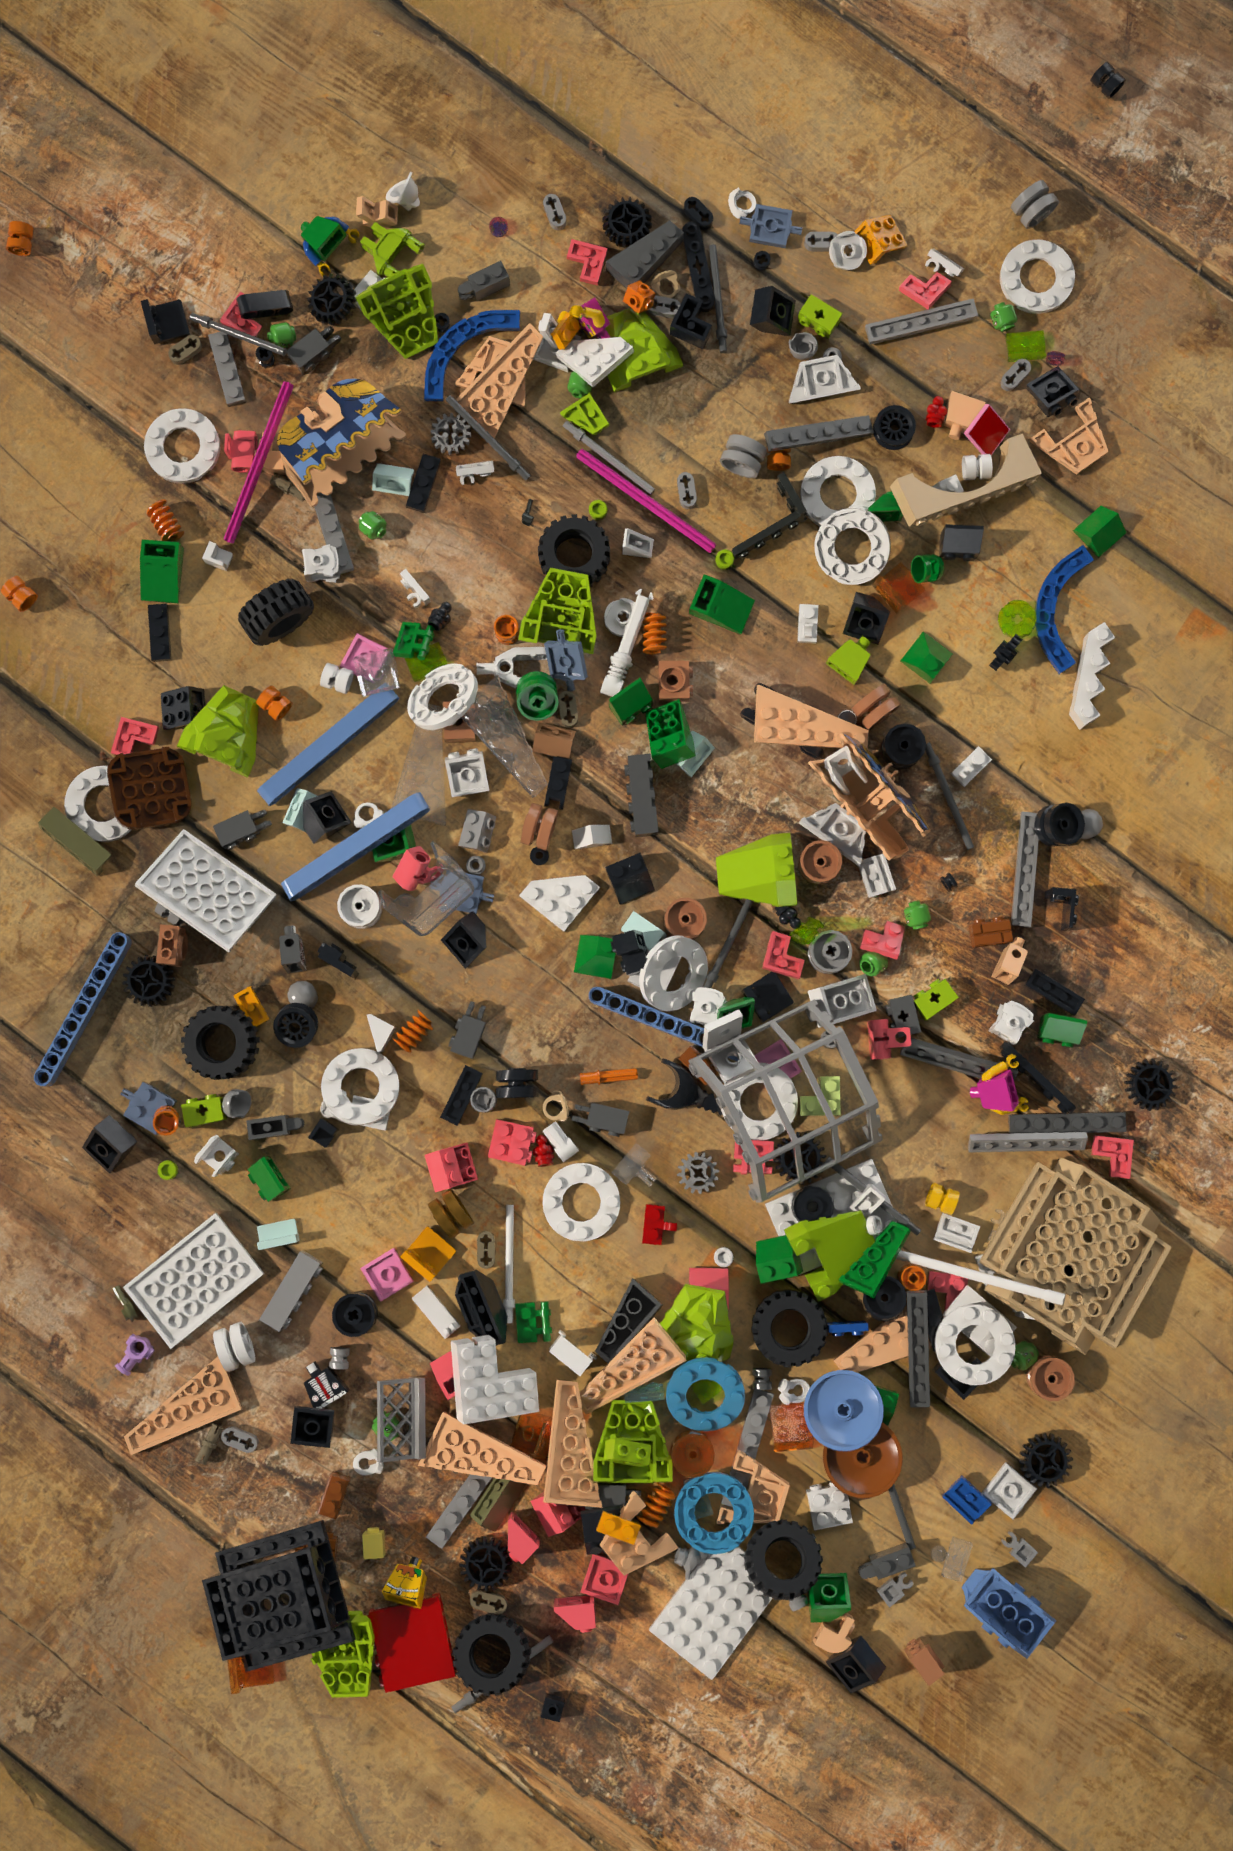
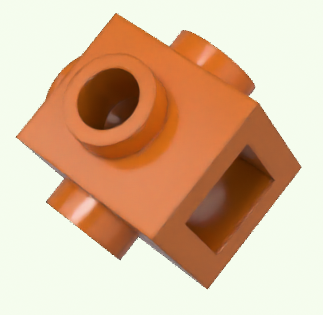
(639, 297)

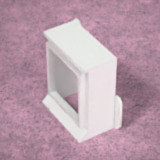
(570, 1355)

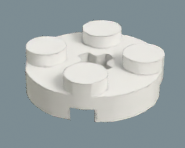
(837, 248)
(611, 614)

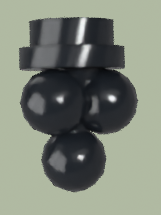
(439, 616)
(788, 915)

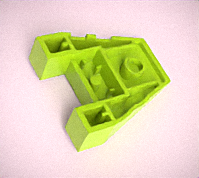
(838, 1244)

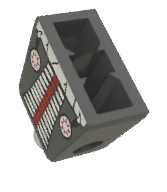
(292, 951)

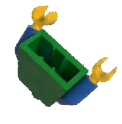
(323, 237)

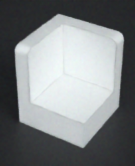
(217, 557)

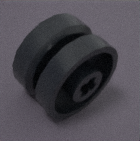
(910, 737)
(1059, 824)
(516, 1082)
(890, 1309)
(344, 1319)

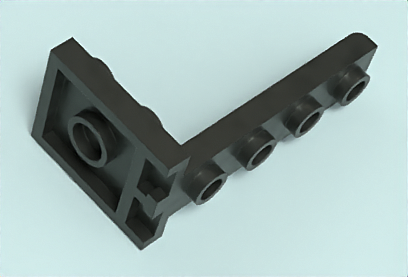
(798, 514)

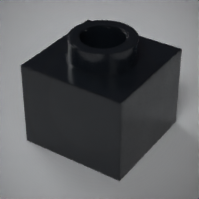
(552, 1701)

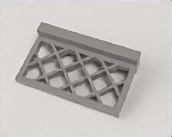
(416, 1420)

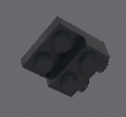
(1054, 392)
(334, 956)

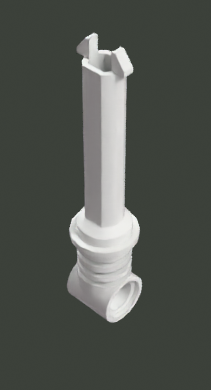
(622, 660)

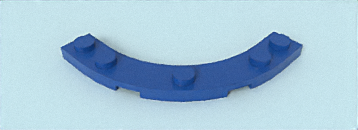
(455, 337)
(1046, 604)

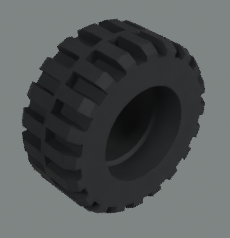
(575, 528)
(275, 612)
(195, 1042)
(808, 1347)
(810, 1560)
(464, 1654)

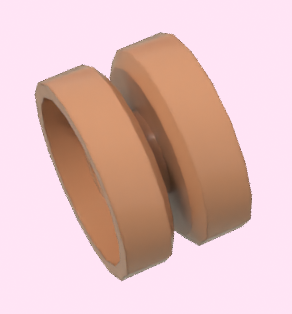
(876, 707)
(539, 826)
(815, 852)
(695, 914)
(1061, 1383)

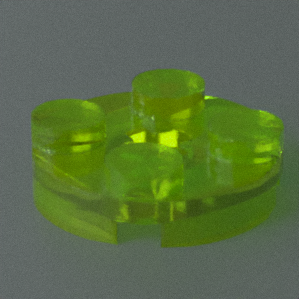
(1009, 611)

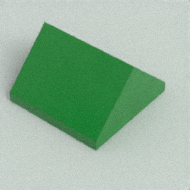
(1101, 530)

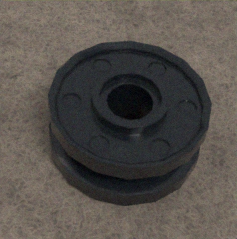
(804, 1197)

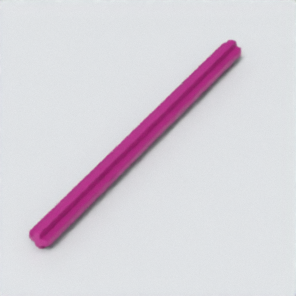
(258, 462)
(646, 500)

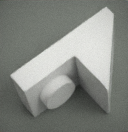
(868, 1200)

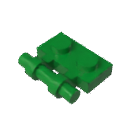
(408, 640)
(526, 1322)

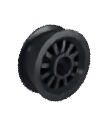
(904, 434)
(306, 1031)

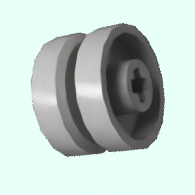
(1034, 204)
(743, 456)
(838, 944)

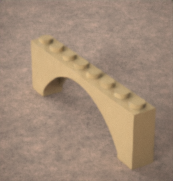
(922, 502)

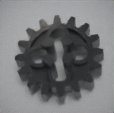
(1006, 652)

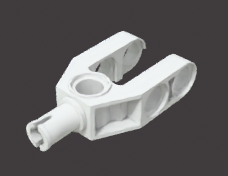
(507, 658)

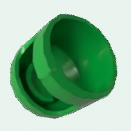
(927, 568)

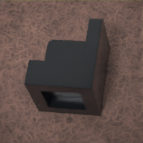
(323, 1133)

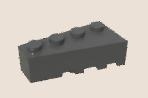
(645, 255)
(642, 795)
(629, 1319)

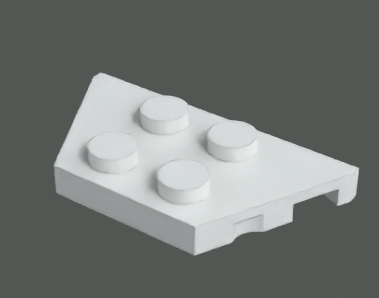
(821, 378)
(839, 829)

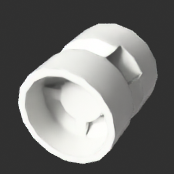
(977, 467)
(337, 678)

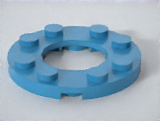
(702, 1369)
(705, 1540)

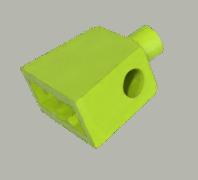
(850, 659)

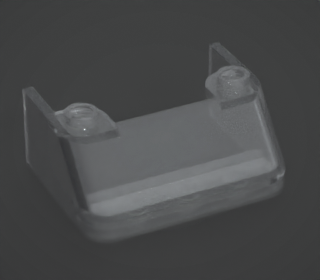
(436, 901)

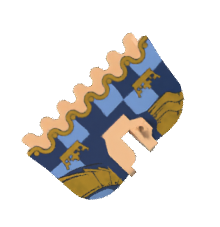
(324, 450)
(872, 797)

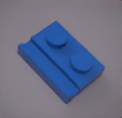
(855, 1327)
(966, 1499)

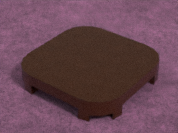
(149, 788)

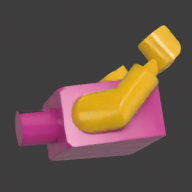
(590, 317)
(998, 1089)

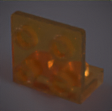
(898, 587)
(790, 1428)
(241, 1679)

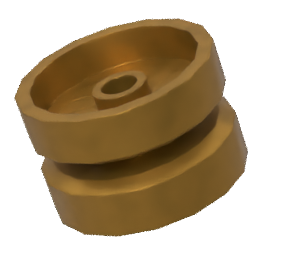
(448, 1215)

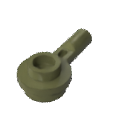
(128, 1311)

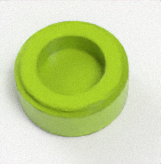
(598, 509)
(724, 559)
(167, 1170)

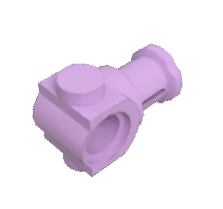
(133, 1355)

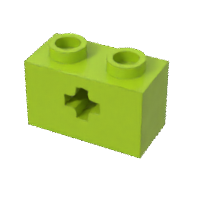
(817, 308)
(945, 997)
(192, 1115)
(627, 1452)

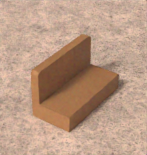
(553, 740)

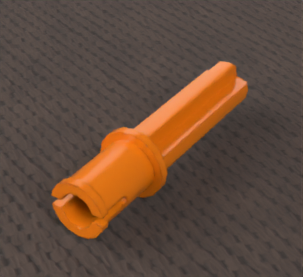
(608, 1076)

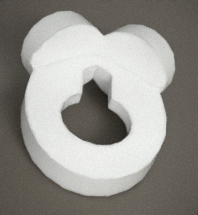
(784, 1387)
(374, 1468)

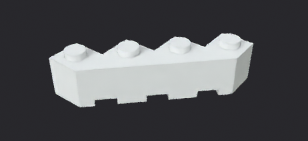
(1087, 684)

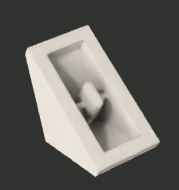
(637, 544)
(591, 836)
(380, 1031)

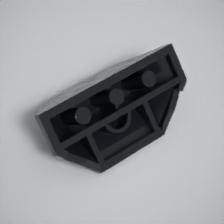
(481, 1306)

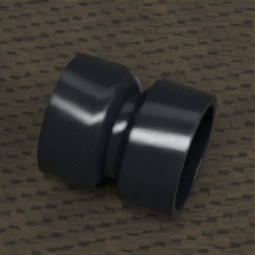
(1112, 85)

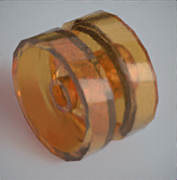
(698, 1464)

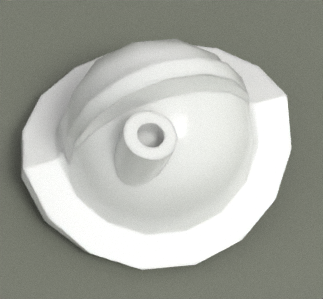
(404, 193)

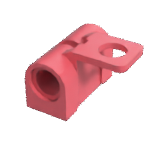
(241, 449)
(414, 869)
(883, 1038)

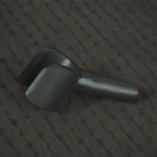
(526, 517)

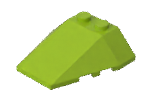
(760, 871)

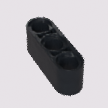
(264, 304)

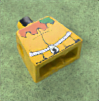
(406, 1584)

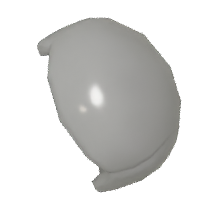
(803, 346)
(1093, 823)
(303, 993)
(236, 1103)

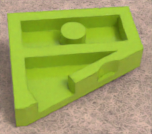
(586, 415)

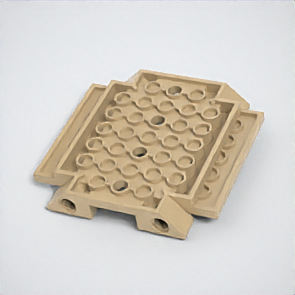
(1046, 1234)

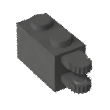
(485, 282)
(312, 349)
(240, 828)
(468, 1033)
(604, 1118)
(272, 1126)
(613, 1494)
(887, 1562)

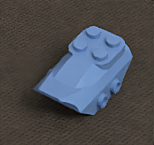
(1006, 1611)

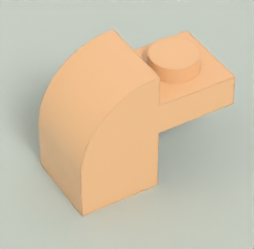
(381, 212)
(273, 462)
(833, 1639)

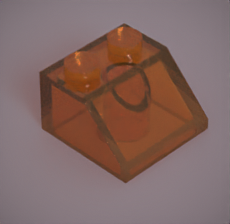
(533, 1435)

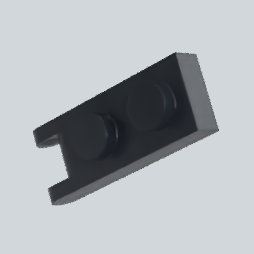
(558, 781)

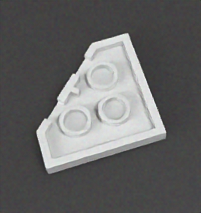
(595, 357)
(560, 898)

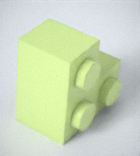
(831, 1090)

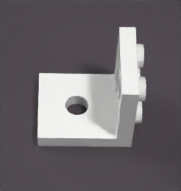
(719, 1033)

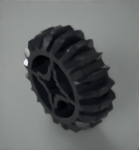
(640, 217)
(337, 305)
(132, 977)
(1147, 1092)
(787, 1169)
(1041, 1467)
(481, 1581)

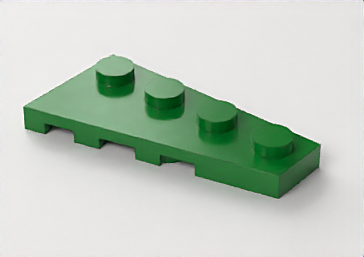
(873, 1266)

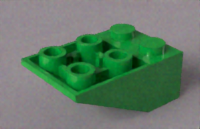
(160, 571)
(721, 604)
(669, 734)

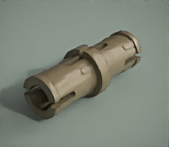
(286, 485)
(209, 1443)

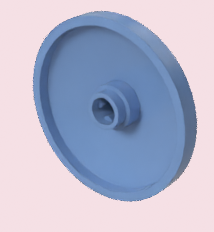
(843, 1410)

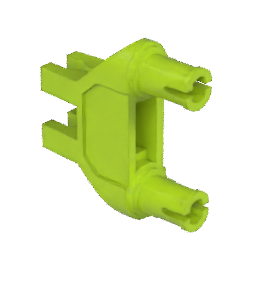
(389, 246)

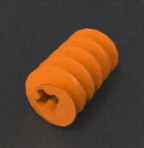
(163, 522)
(653, 633)
(413, 1032)
(657, 1506)

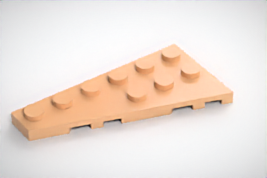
(495, 388)
(795, 723)
(879, 1346)
(638, 1362)
(196, 1403)
(477, 1453)
(570, 1455)

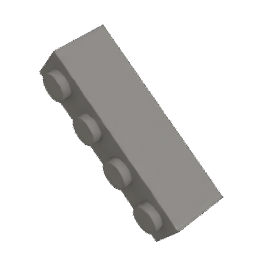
(291, 1290)

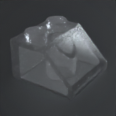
(377, 672)

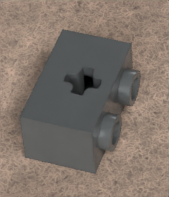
(906, 1006)

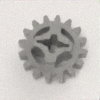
(706, 1162)

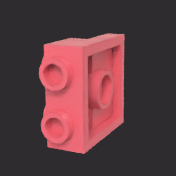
(512, 1142)

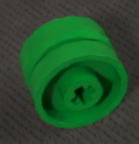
(537, 696)

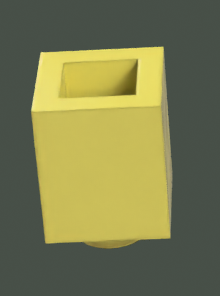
(373, 1543)

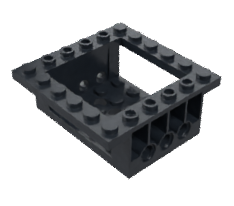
(316, 1608)

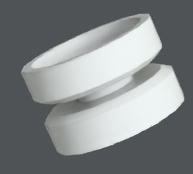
(361, 895)
(234, 1346)

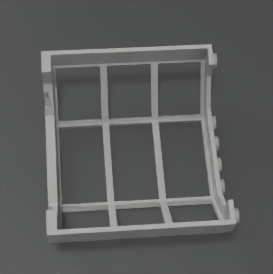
(732, 1118)

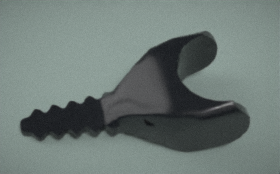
(686, 1092)

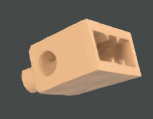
(961, 413)
(1010, 961)

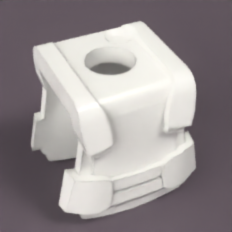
(321, 564)
(837, 771)
(706, 1005)
(1011, 1021)
(208, 1155)

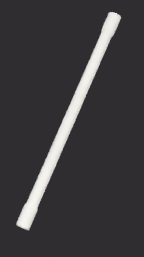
(1047, 1295)

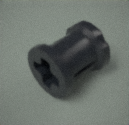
(265, 361)

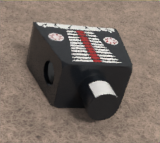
(323, 1386)

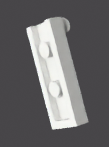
(436, 1312)

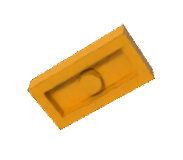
(565, 331)
(251, 1006)
(618, 1527)

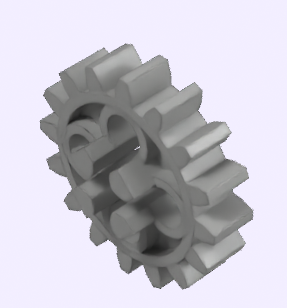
(443, 440)

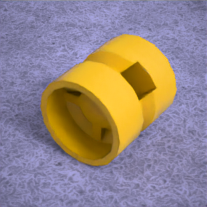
(941, 1198)

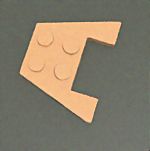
(485, 355)
(1080, 447)
(765, 1489)
(632, 1557)

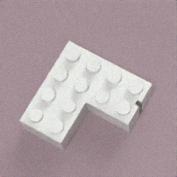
(484, 1392)

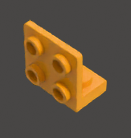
(880, 237)
(428, 1254)

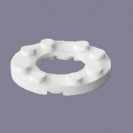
(1031, 301)
(830, 467)
(186, 471)
(825, 546)
(443, 675)
(75, 806)
(656, 959)
(366, 1113)
(773, 1125)
(601, 1221)
(946, 1344)

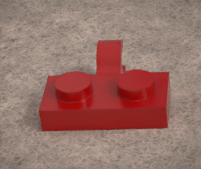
(655, 1224)

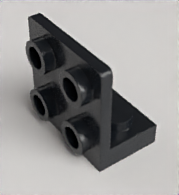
(165, 320)
(181, 706)
(1069, 900)
(769, 996)

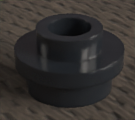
(543, 860)

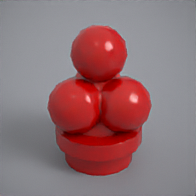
(936, 413)
(543, 1152)

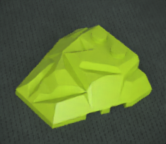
(402, 310)
(650, 345)
(561, 604)
(225, 730)
(700, 1323)
(638, 1424)
(348, 1667)

